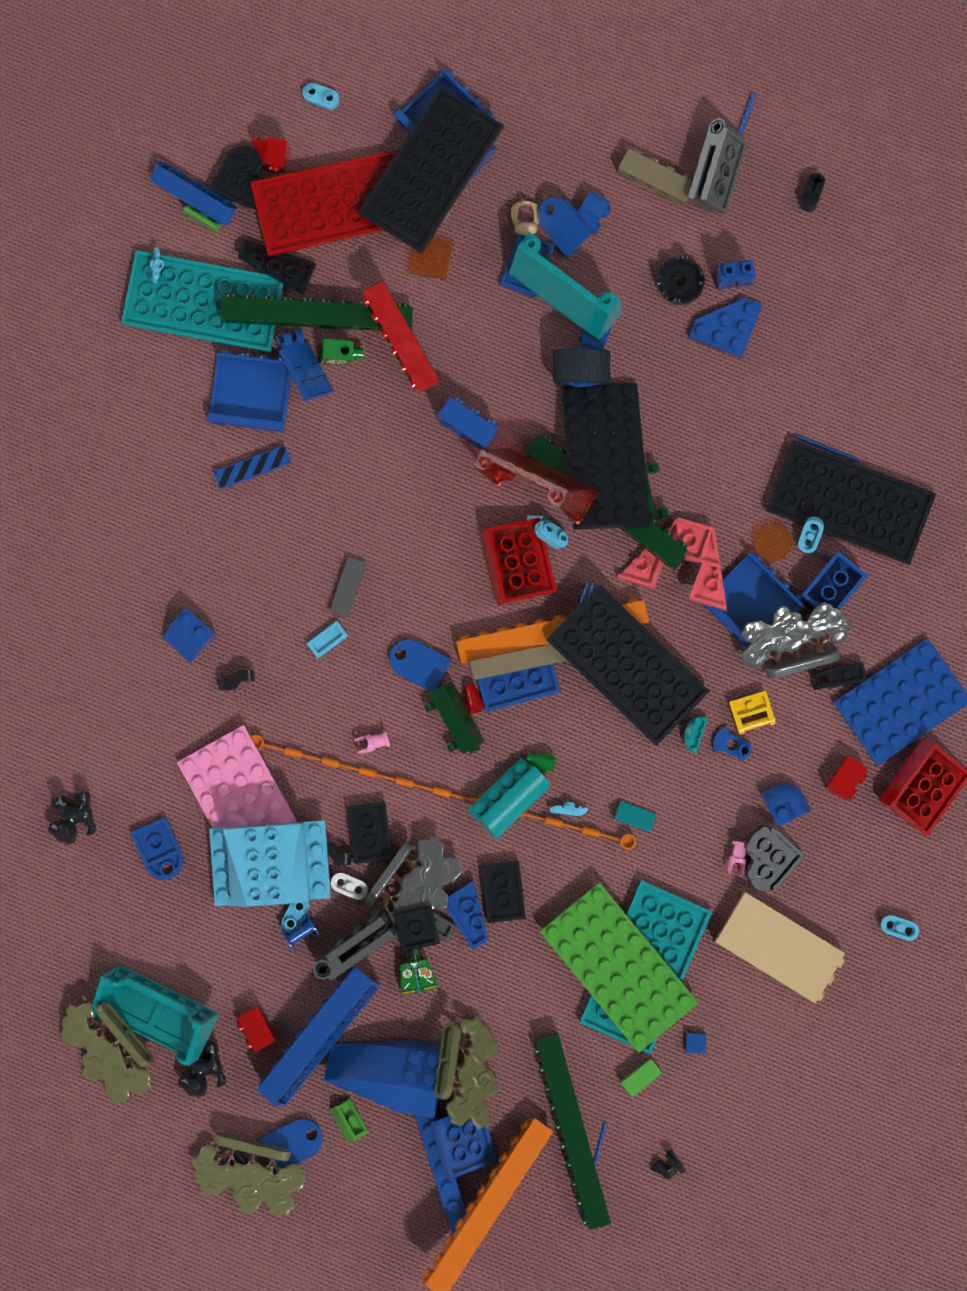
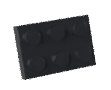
(369, 832)
(503, 892)

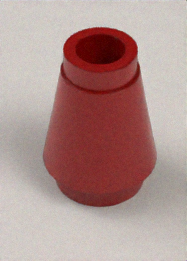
(472, 699)

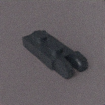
(841, 676)

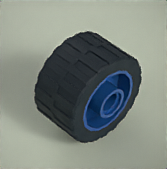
(581, 367)

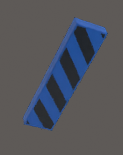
(252, 467)

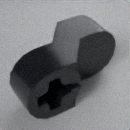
(814, 184)
(232, 683)
(338, 858)

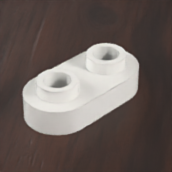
(349, 886)

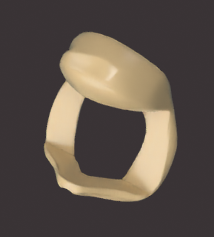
(525, 227)

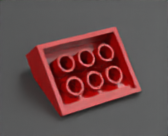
(517, 562)
(924, 786)

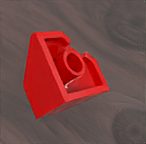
(273, 152)

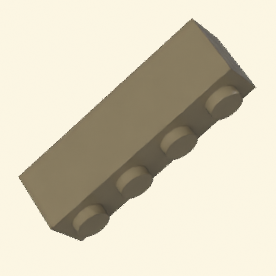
(655, 176)

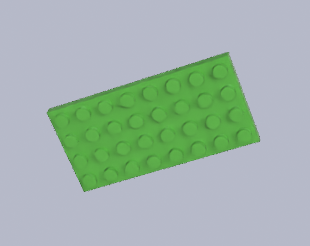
(619, 967)

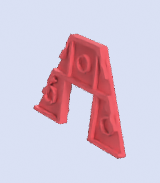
(702, 550)

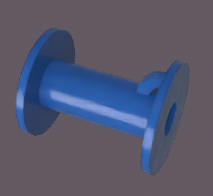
(301, 932)

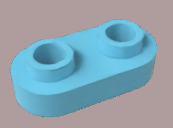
(320, 96)
(811, 533)
(551, 534)
(296, 915)
(899, 927)

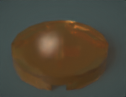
(773, 542)

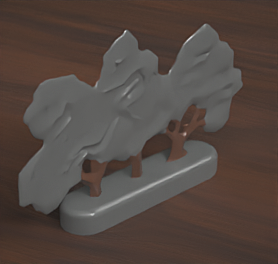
(789, 634)
(420, 886)

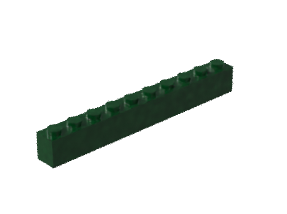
(303, 313)
(652, 538)
(573, 1131)

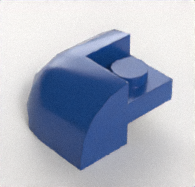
(785, 802)

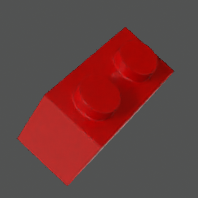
(846, 778)
(256, 1029)

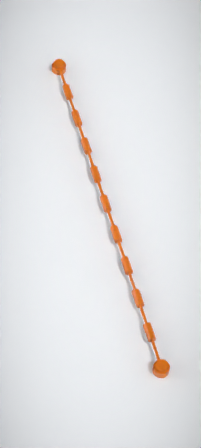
(627, 841)

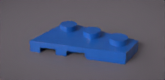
(467, 915)

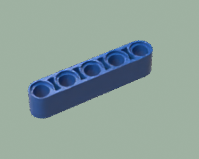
(193, 193)

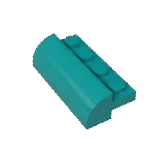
(509, 798)

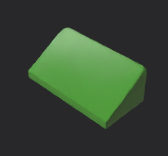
(202, 219)
(641, 1077)
(349, 1120)

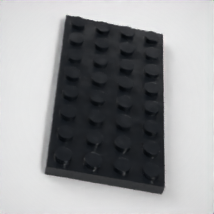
(431, 170)
(607, 453)
(851, 502)
(627, 665)

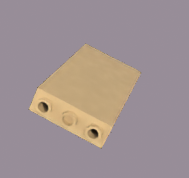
(780, 948)

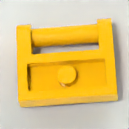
(749, 706)

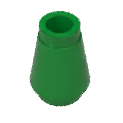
(542, 761)

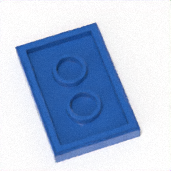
(511, 283)

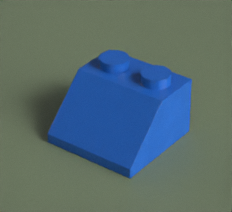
(188, 635)

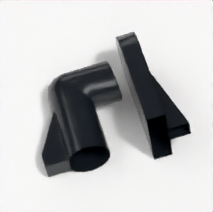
(667, 1173)

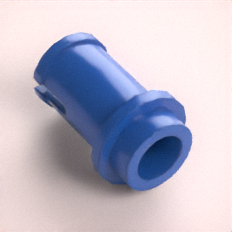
(588, 588)

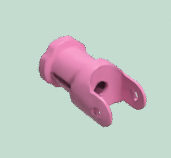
(374, 742)
(738, 856)

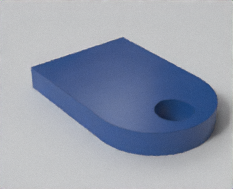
(564, 225)
(421, 664)
(157, 847)
(294, 1139)

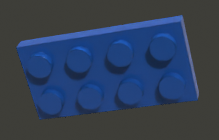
(518, 687)

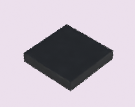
(416, 928)

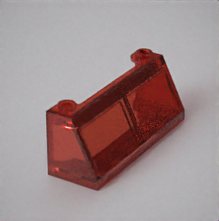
(565, 492)

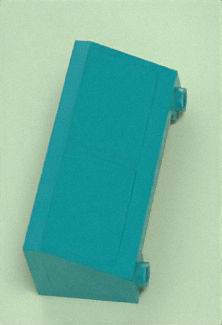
(562, 292)
(157, 1012)

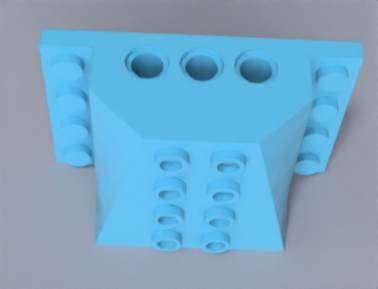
(270, 864)

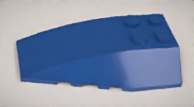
(388, 1073)

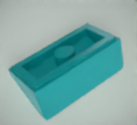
(635, 816)

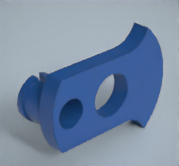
(720, 744)

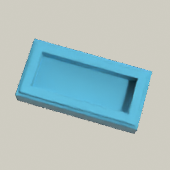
(327, 639)

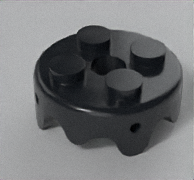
(684, 268)

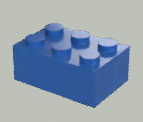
(468, 423)
(834, 583)

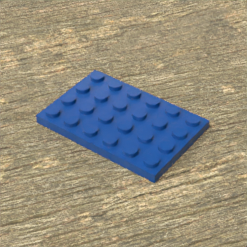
(902, 702)

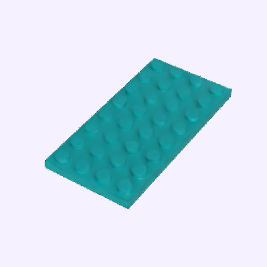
(190, 298)
(671, 928)

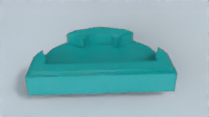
(694, 733)

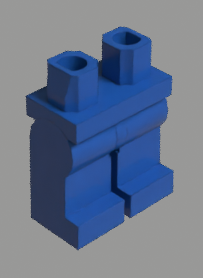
(739, 273)

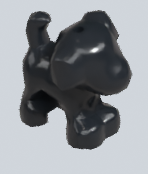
(65, 828)
(195, 1081)

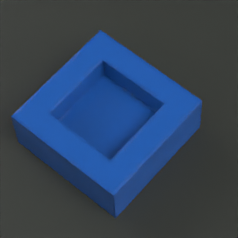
(695, 1043)

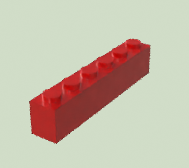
(400, 335)

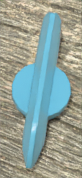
(156, 264)
(568, 809)

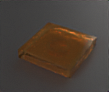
(433, 261)

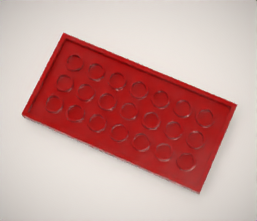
(317, 203)

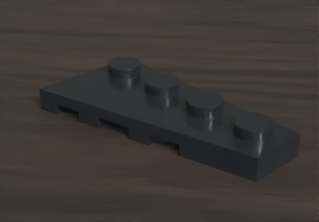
(283, 267)

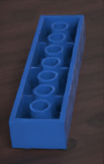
(318, 1037)

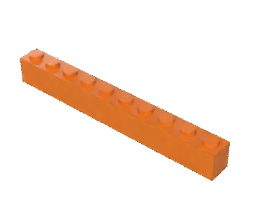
(525, 636)
(487, 1206)

